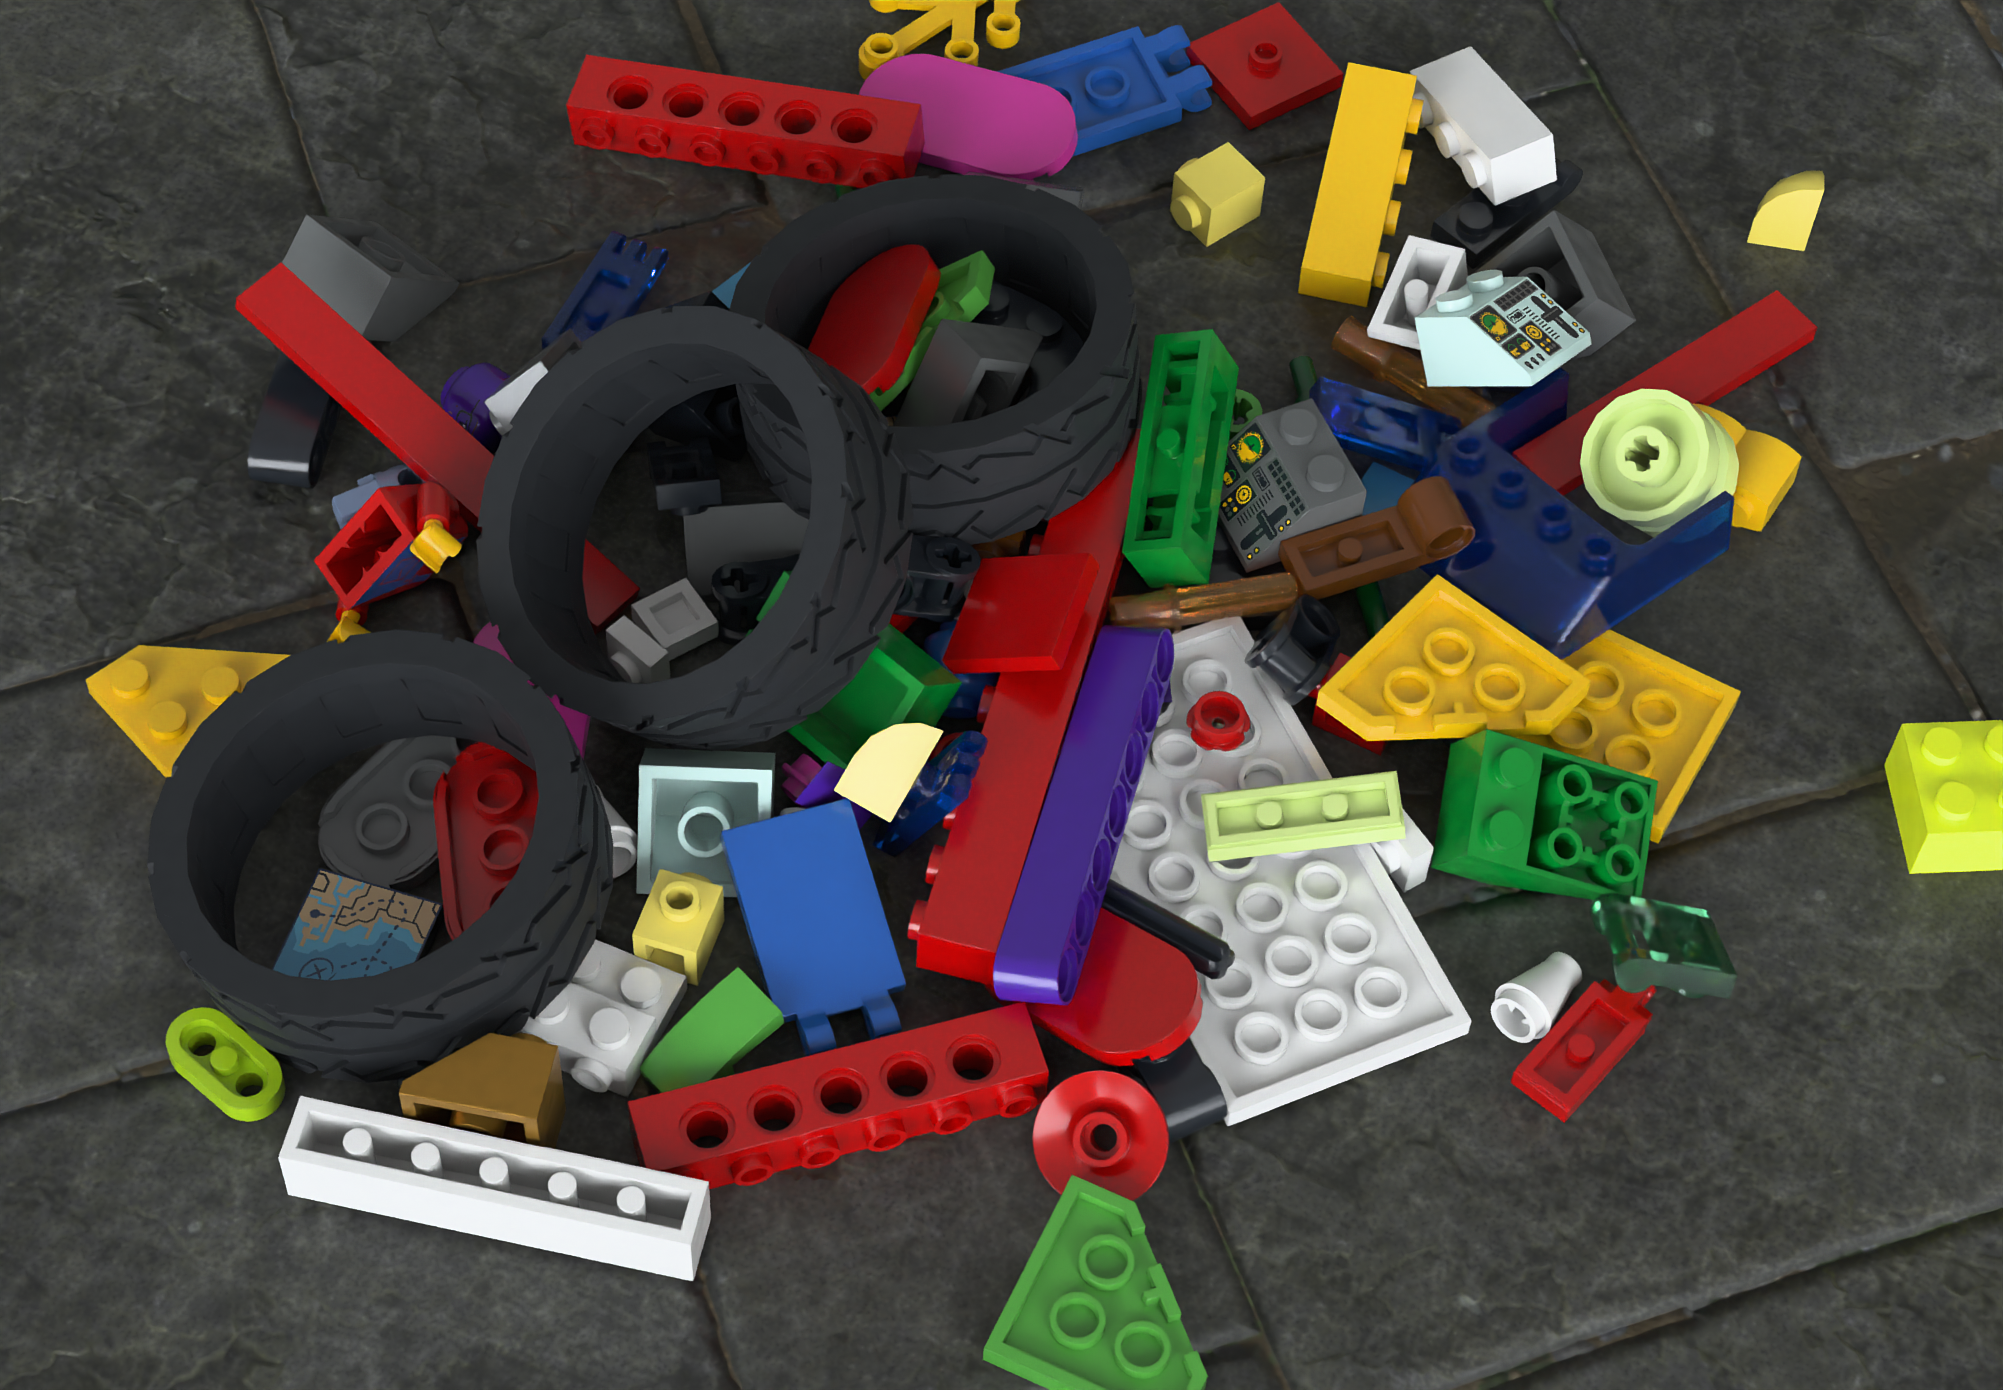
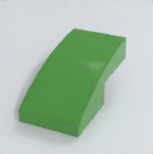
(713, 1035)

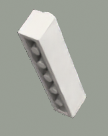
(496, 1188)

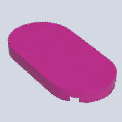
(980, 116)

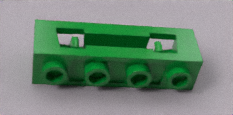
(1181, 459)

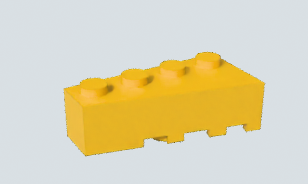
(1358, 185)

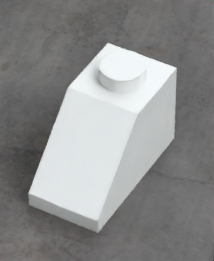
(1418, 277)

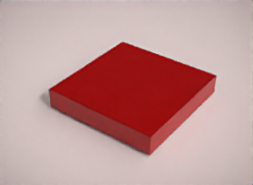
(1021, 613)

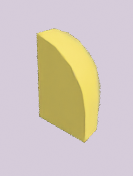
(1788, 211)
(887, 767)

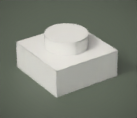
(676, 618)
(636, 653)
(1406, 858)

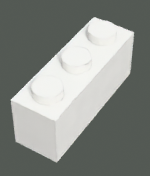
(1484, 126)

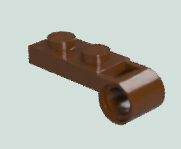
(1417, 531)

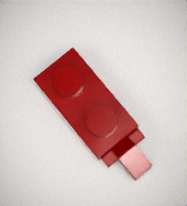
(1583, 1047)

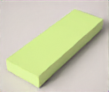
(1303, 816)

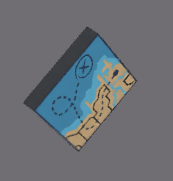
(356, 930)

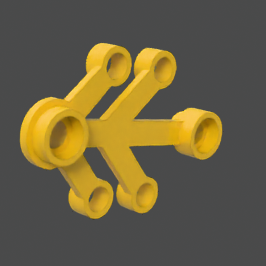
(942, 13)

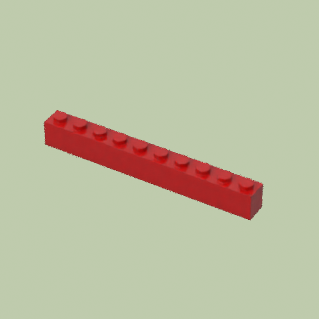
(1025, 733)

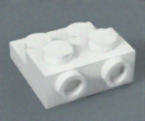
(609, 1017)

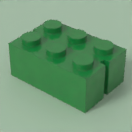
(892, 687)

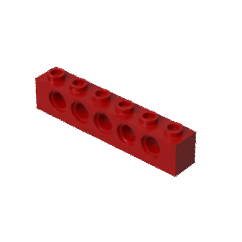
(744, 123)
(862, 1075)

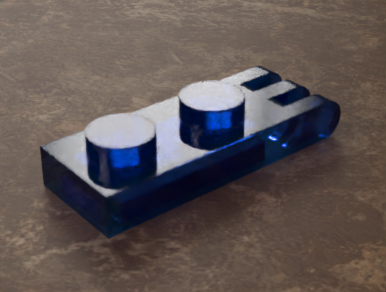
(609, 288)
(1382, 424)
(934, 794)

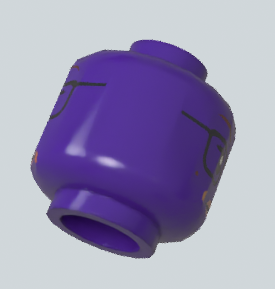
(465, 397)

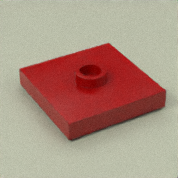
(1265, 65)

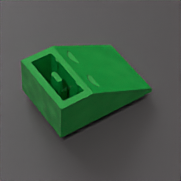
(1542, 819)

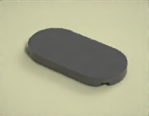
(383, 814)

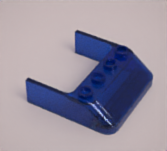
(1538, 553)

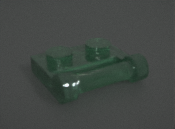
(1682, 945)

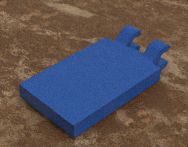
(1123, 84)
(816, 921)

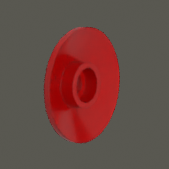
(1067, 1126)

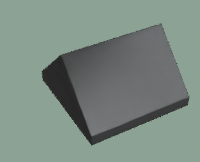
(741, 529)

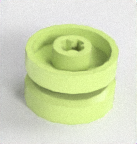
(1656, 459)

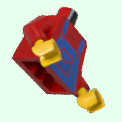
(390, 548)

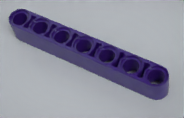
(1084, 816)

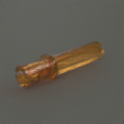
(1407, 372)
(1205, 602)

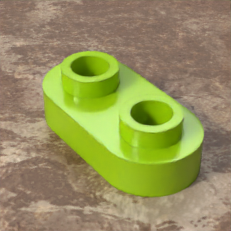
(229, 1068)

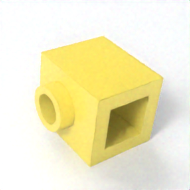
(1216, 194)
(680, 923)

